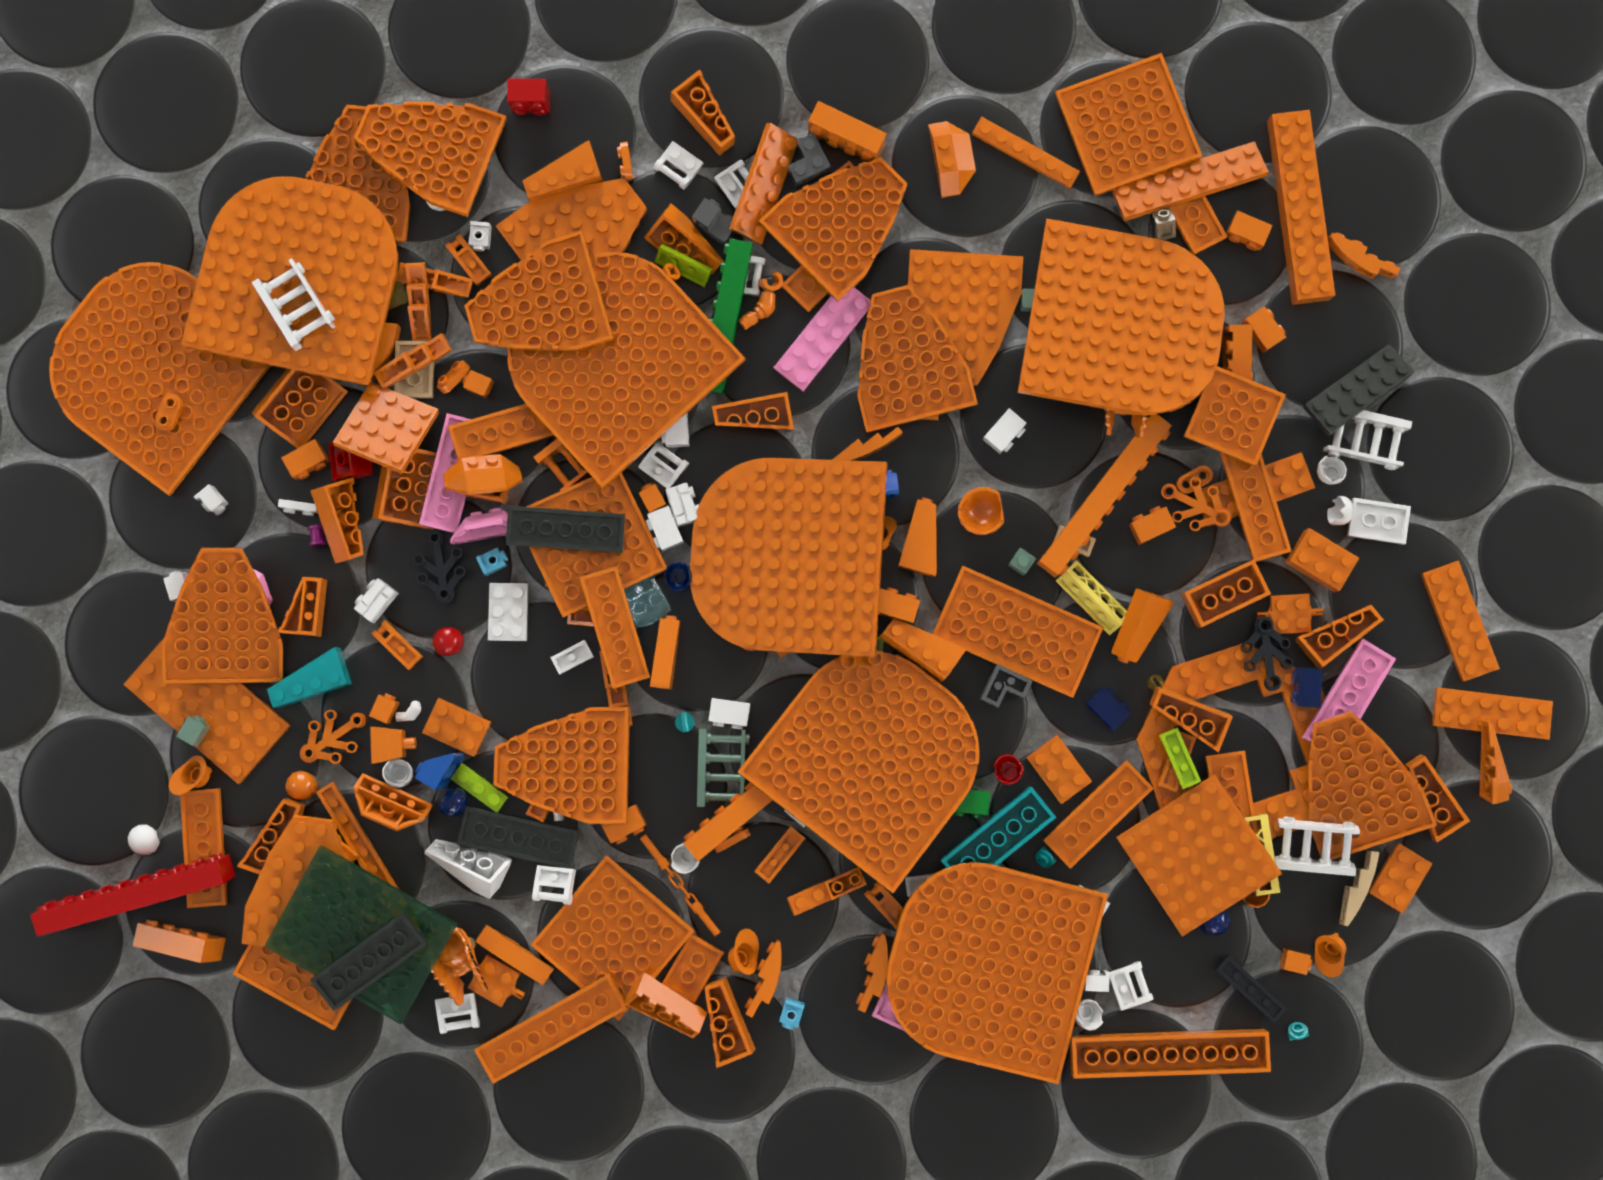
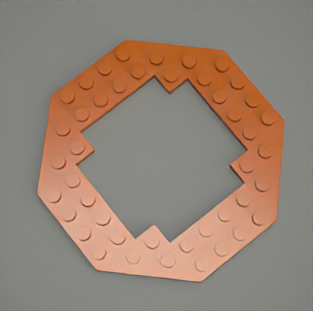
(1211, 675)

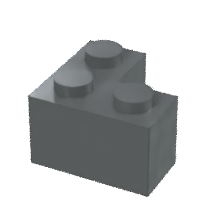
(813, 162)
(712, 222)
(1002, 681)

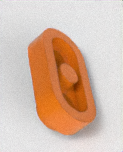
(626, 168)
(453, 376)
(170, 412)
(1188, 476)
(738, 835)

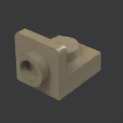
(1164, 224)

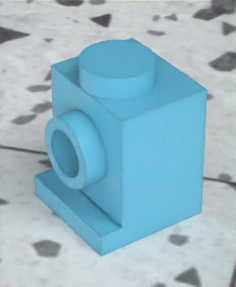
(487, 567)
(791, 1006)

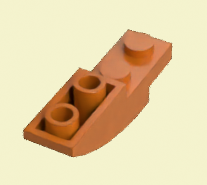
(1353, 254)
(826, 891)
(877, 964)
(769, 971)

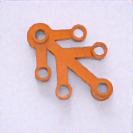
(1200, 505)
(330, 739)

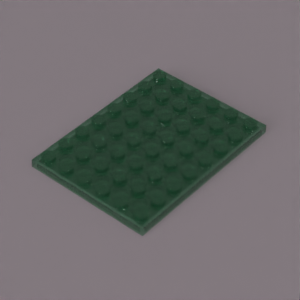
(340, 908)

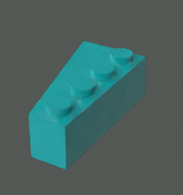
(313, 679)

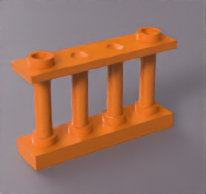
(545, 457)

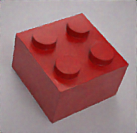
(528, 96)

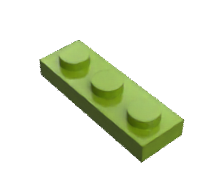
(687, 266)
(1180, 758)
(479, 787)

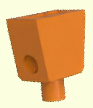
(389, 744)

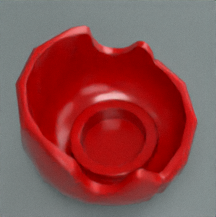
(448, 641)
(1008, 769)

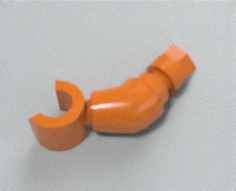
(766, 302)

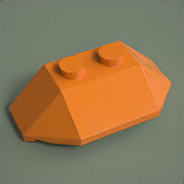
(952, 157)
(482, 475)
(388, 804)

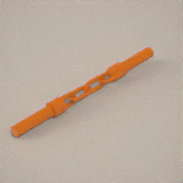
(696, 906)

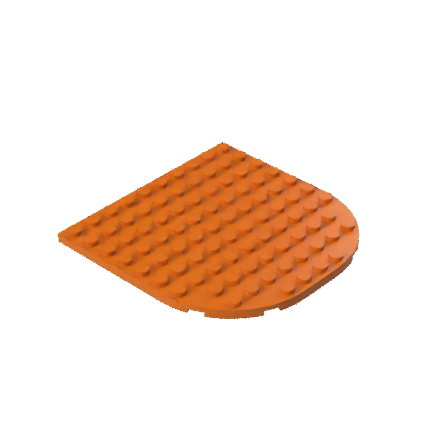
(346, 260)
(1120, 322)
(127, 354)
(631, 390)
(792, 555)
(870, 761)
(994, 966)

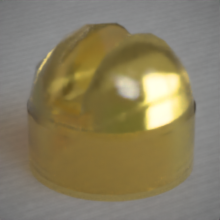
(1151, 684)

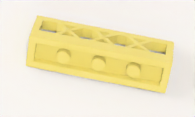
(1091, 599)
(1267, 843)

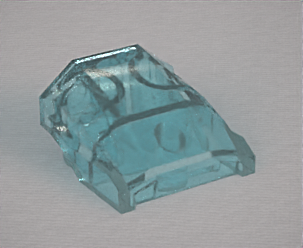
(646, 602)

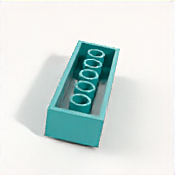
(1003, 831)

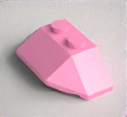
(481, 527)

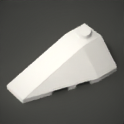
(476, 869)

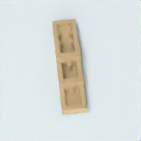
(1355, 895)

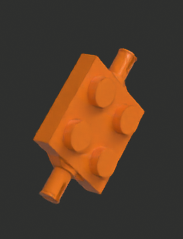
(1291, 613)
(500, 980)

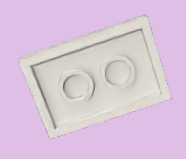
(1379, 521)
(508, 611)

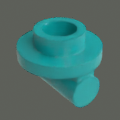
(684, 722)
(1044, 858)
(1297, 1031)

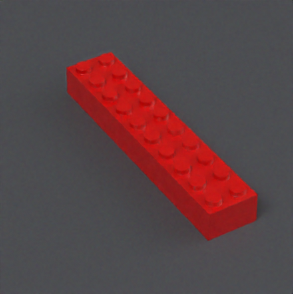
(132, 894)

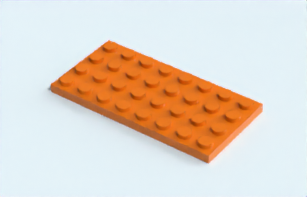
(1018, 631)
(239, 721)

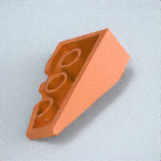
(680, 234)
(1493, 774)

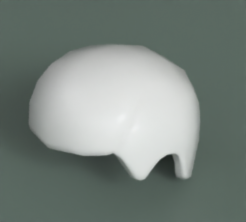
(1331, 470)
(1341, 512)
(397, 773)
(143, 840)
(682, 860)
(1089, 1015)

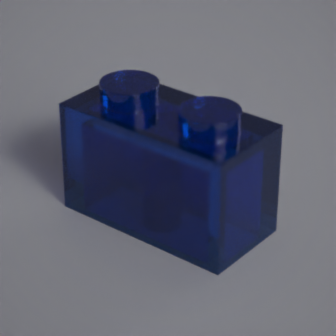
(1306, 687)
(1108, 708)

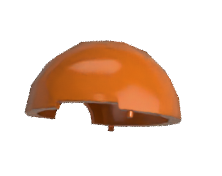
(981, 511)

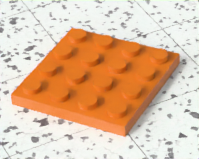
(1234, 416)
(386, 427)

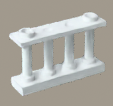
(275, 305)
(1380, 422)
(1324, 864)

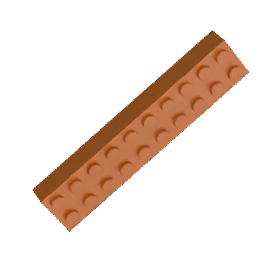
(1301, 207)
(1170, 1053)

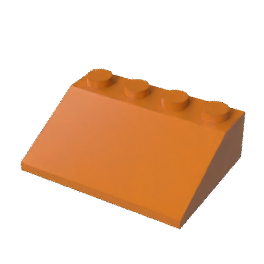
(298, 405)
(403, 495)

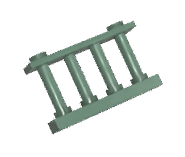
(706, 757)

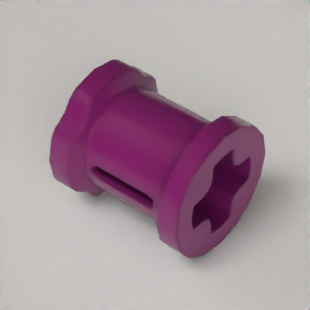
(316, 535)

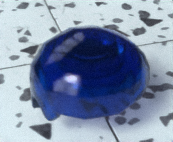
(678, 576)
(453, 802)
(1217, 925)

